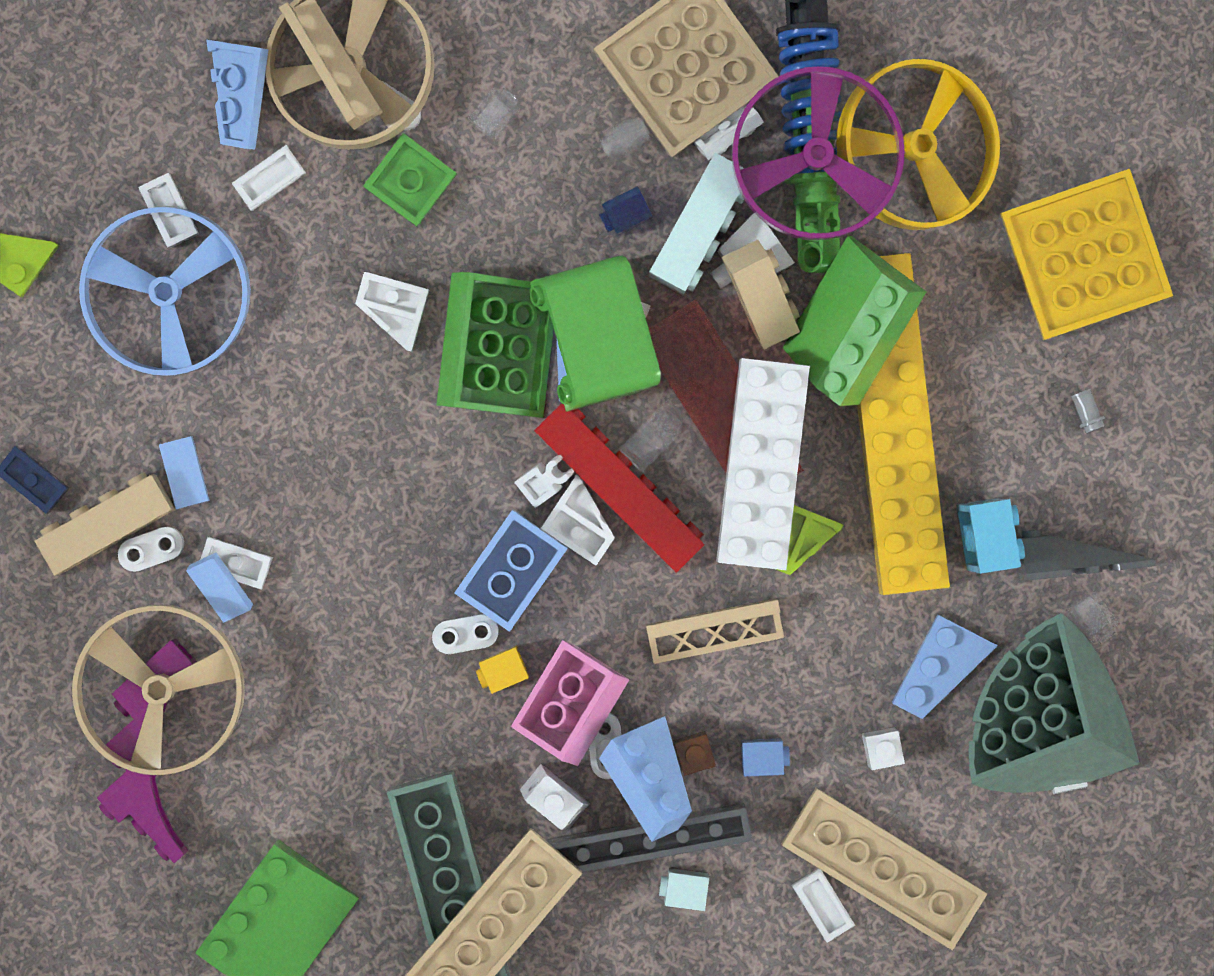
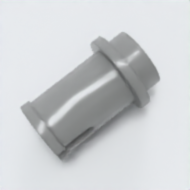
(1088, 411)

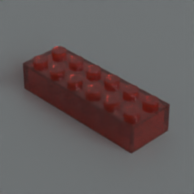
(699, 375)

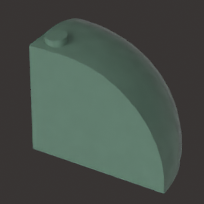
(1049, 716)

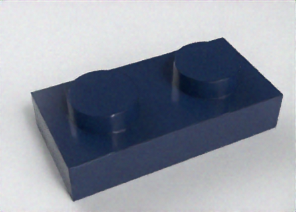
(32, 480)

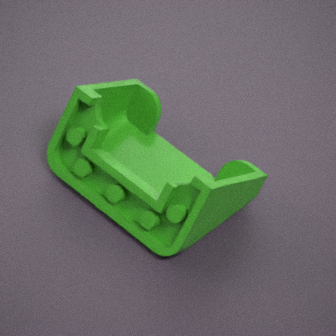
(598, 332)

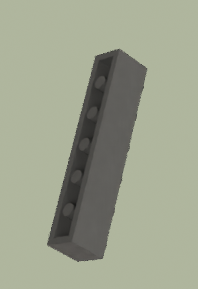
(631, 844)

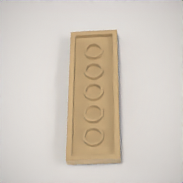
(884, 868)
(501, 912)

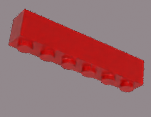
(620, 488)

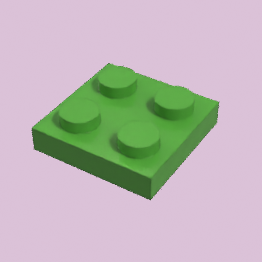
(410, 180)

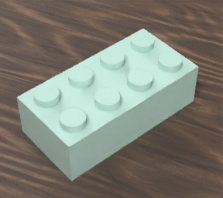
(697, 227)

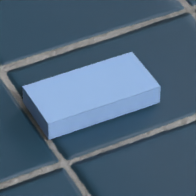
(184, 472)
(219, 587)

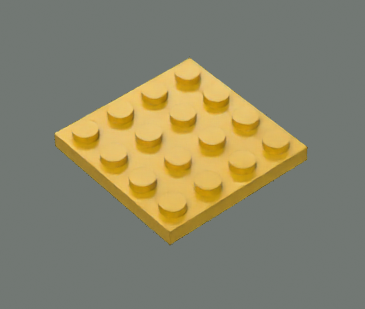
(1086, 254)

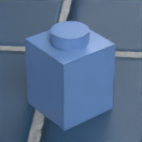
(764, 757)

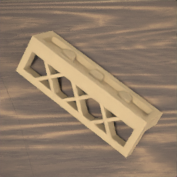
(332, 62)
(715, 618)

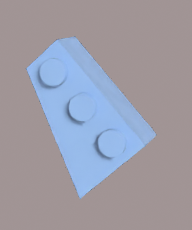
(649, 777)

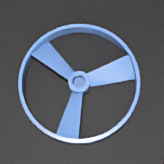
(163, 291)

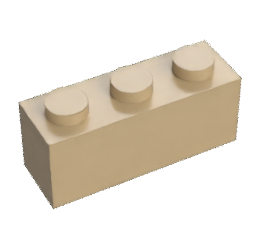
(762, 293)

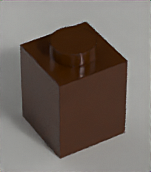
(694, 753)

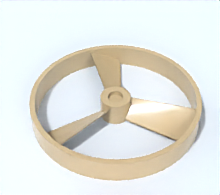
(362, 22)
(156, 689)

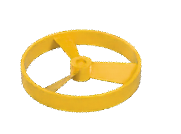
(920, 145)

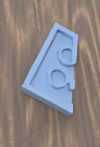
(240, 85)
(940, 665)

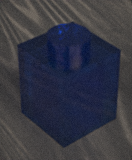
(625, 212)

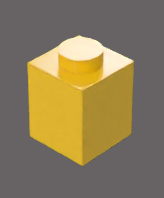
(502, 670)

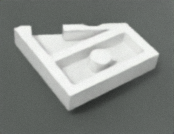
(393, 306)
(579, 523)

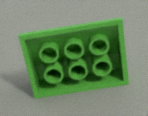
(853, 322)
(494, 347)
(278, 918)

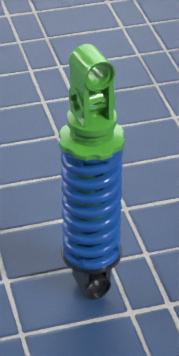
(816, 201)

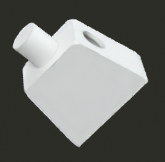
(750, 231)
(553, 798)

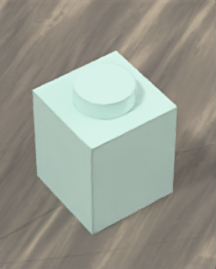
(684, 889)

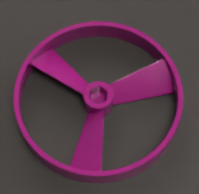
(819, 153)

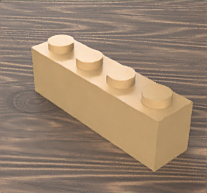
(104, 524)

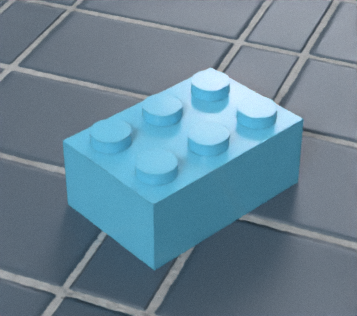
(990, 535)

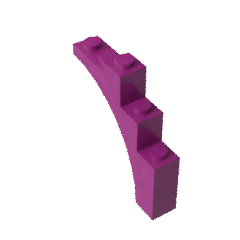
(136, 792)

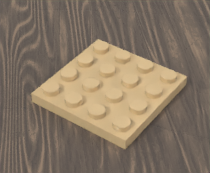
(685, 68)

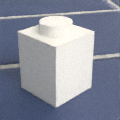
(883, 748)

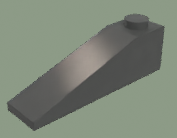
(1059, 557)

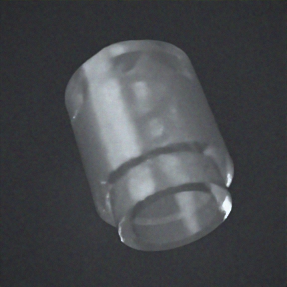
(624, 137)

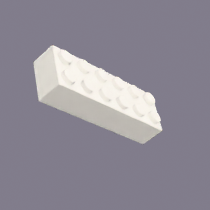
(762, 464)

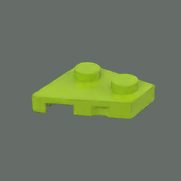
(23, 261)
(807, 536)

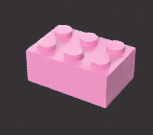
(570, 703)

